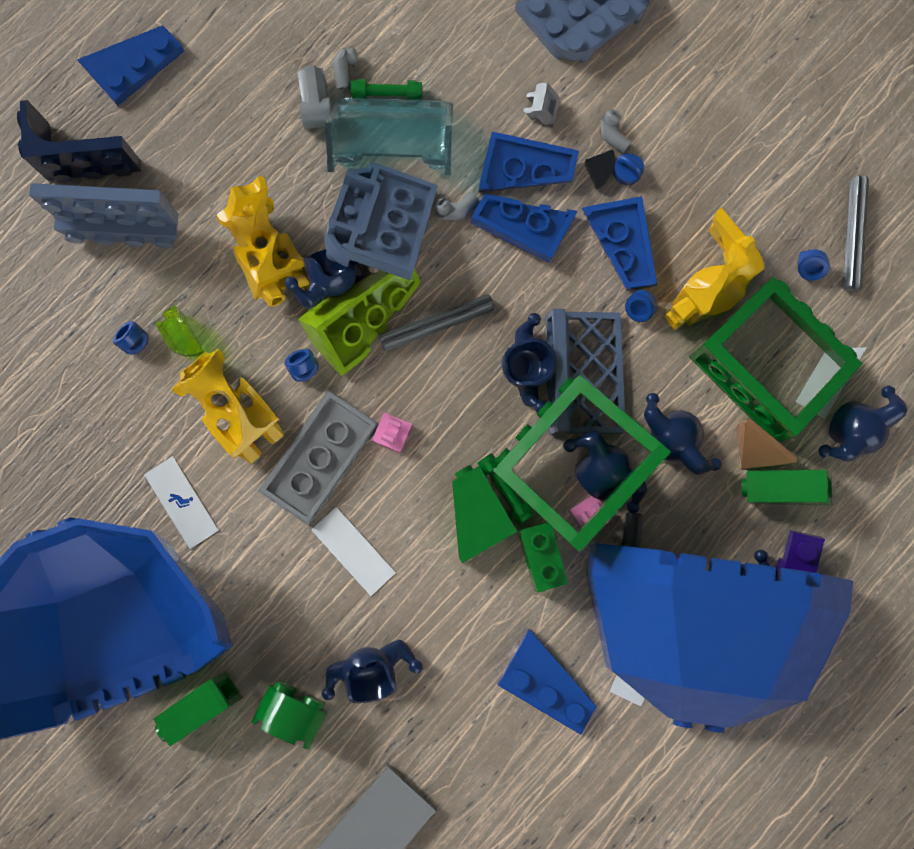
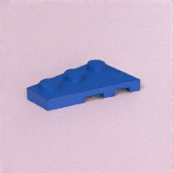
(131, 63)
(525, 163)
(525, 226)
(625, 239)
(545, 685)

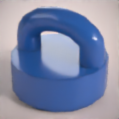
(628, 169)
(813, 264)
(641, 306)
(128, 336)
(301, 365)

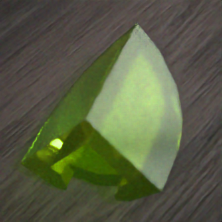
(179, 334)

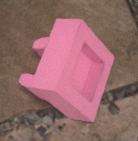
(392, 432)
(585, 510)

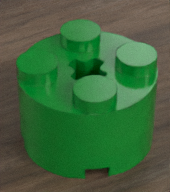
(290, 715)

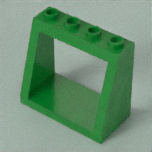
(746, 390)
(548, 415)

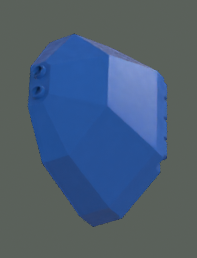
(95, 616)
(713, 640)

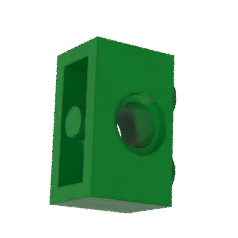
(542, 557)

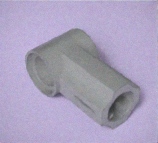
(315, 103)

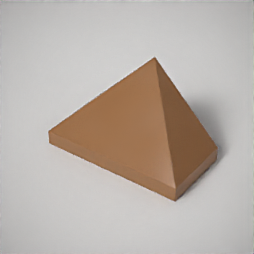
(759, 448)

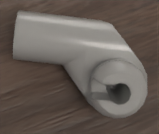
(340, 66)
(611, 131)
(456, 211)

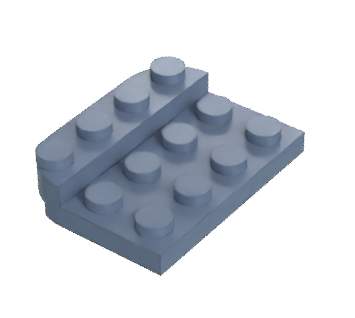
(578, 26)
(109, 214)
(380, 219)

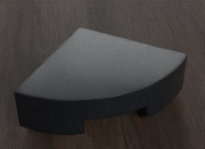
(601, 167)

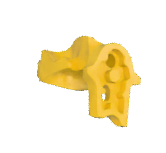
(261, 266)
(721, 286)
(246, 424)

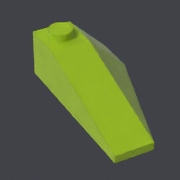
(349, 323)

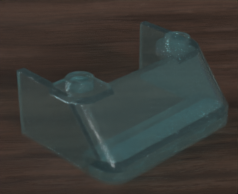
(389, 129)

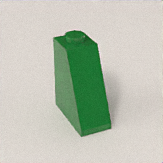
(788, 487)
(478, 514)
(196, 708)

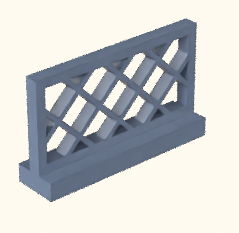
(558, 338)

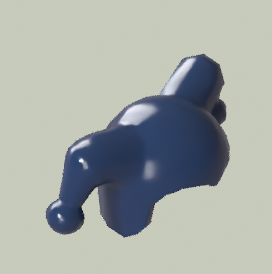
(325, 279)
(529, 363)
(863, 428)
(680, 434)
(603, 468)
(370, 672)

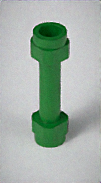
(361, 89)
(520, 510)

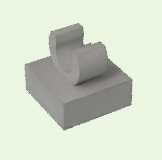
(544, 105)

